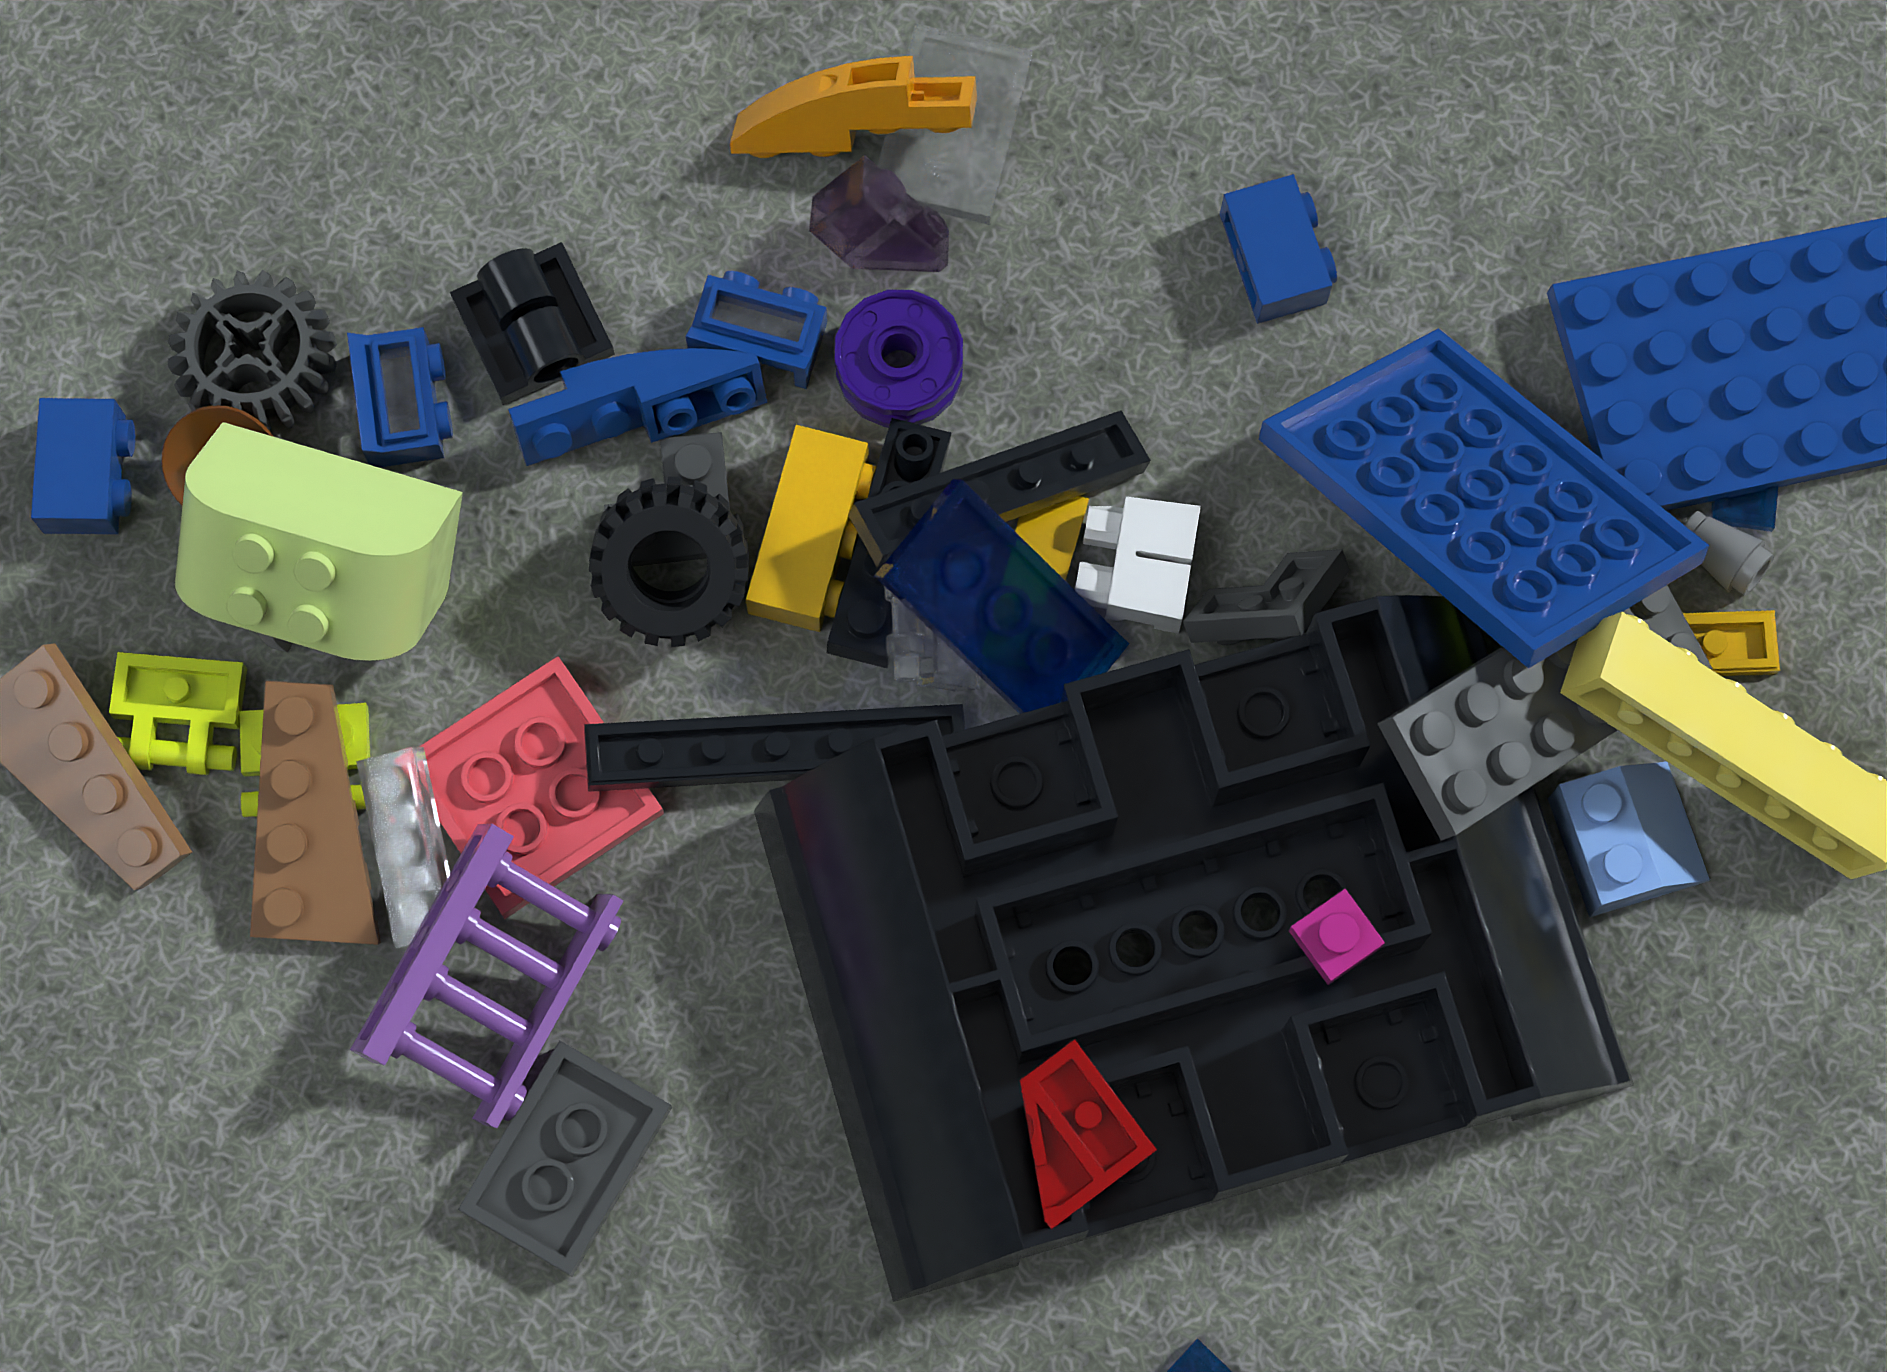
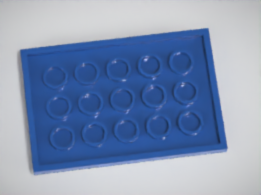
(1734, 364)
(1483, 496)

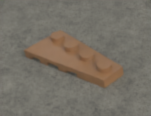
(81, 771)
(308, 840)

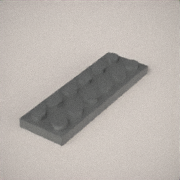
(1505, 726)

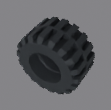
(657, 611)

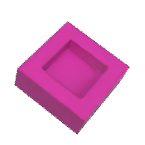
(1336, 936)

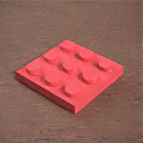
(526, 772)

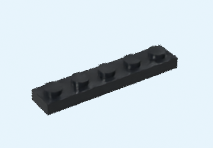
(1011, 480)

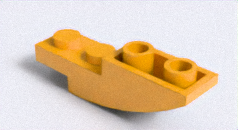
(830, 105)

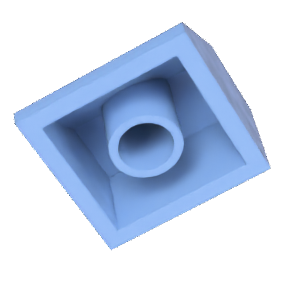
(1627, 836)

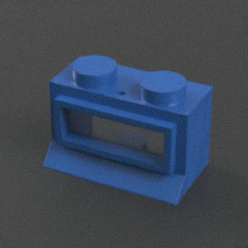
(776, 327)
(398, 397)

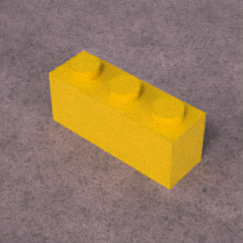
(810, 529)

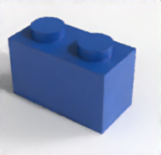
(1278, 248)
(81, 466)

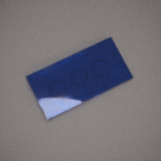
(998, 602)

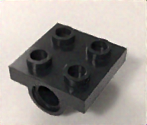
(530, 320)

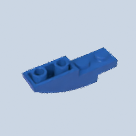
(650, 389)

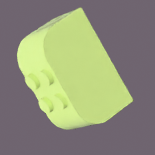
(313, 545)

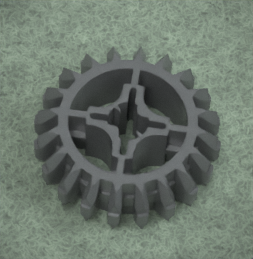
(266, 333)

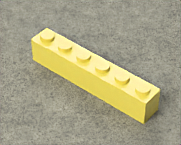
(1731, 743)

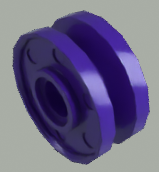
(893, 323)

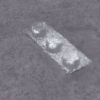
(404, 836)

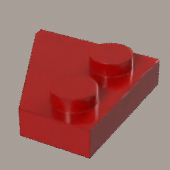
(1077, 1132)

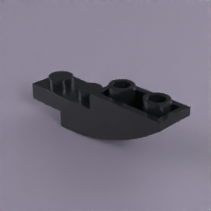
(863, 613)

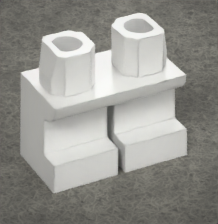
(1150, 565)

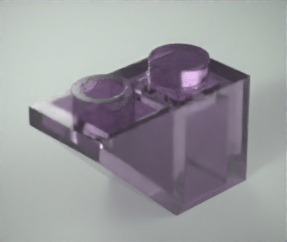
(877, 224)

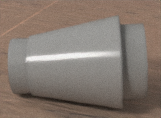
(1733, 556)

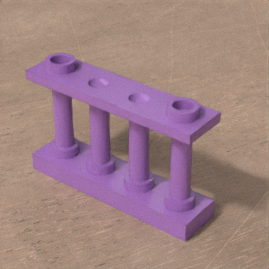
(424, 976)

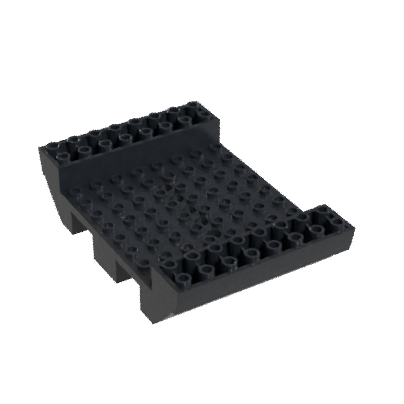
(957, 867)

